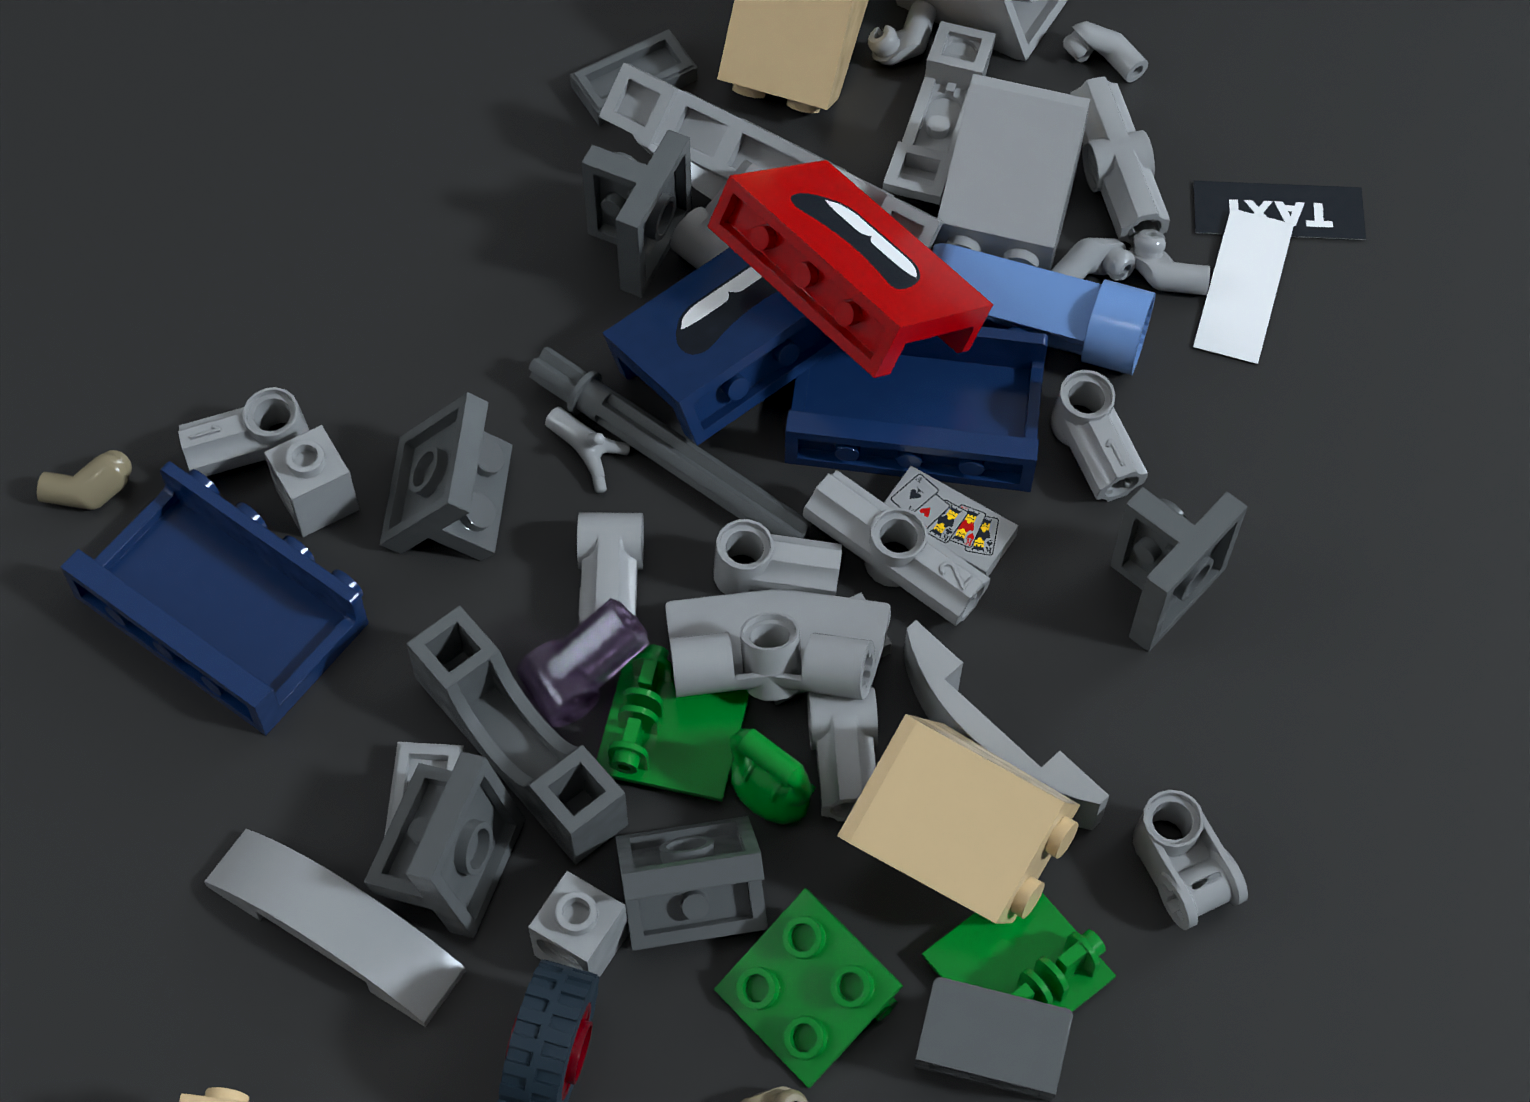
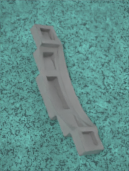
(723, 141)

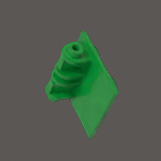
(669, 739)
(1027, 958)
(809, 988)

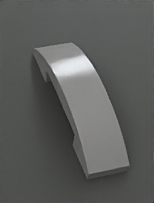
(926, 151)
(936, 680)
(338, 922)

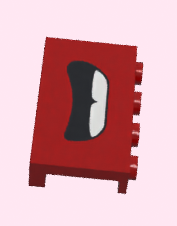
(846, 263)

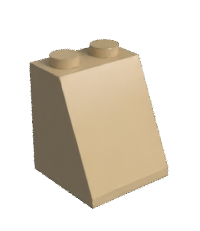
(791, 49)
(961, 820)

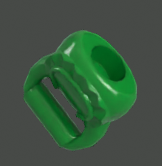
(768, 778)

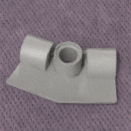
(776, 643)

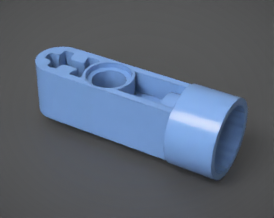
(1077, 315)

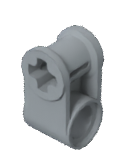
(1191, 871)

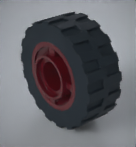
(550, 1035)

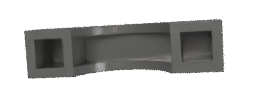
(549, 775)

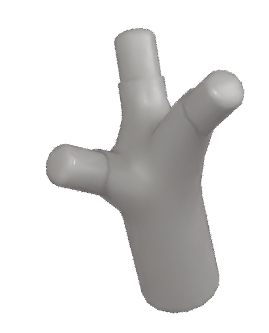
(586, 442)

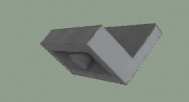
(994, 1038)

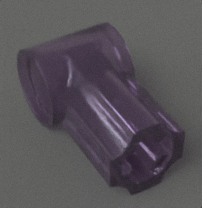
(568, 672)

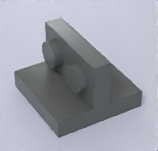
(638, 205)
(448, 482)
(1172, 557)
(448, 842)
(692, 882)

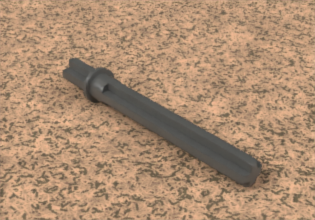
(663, 445)

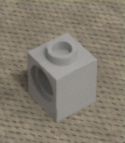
(312, 480)
(579, 926)

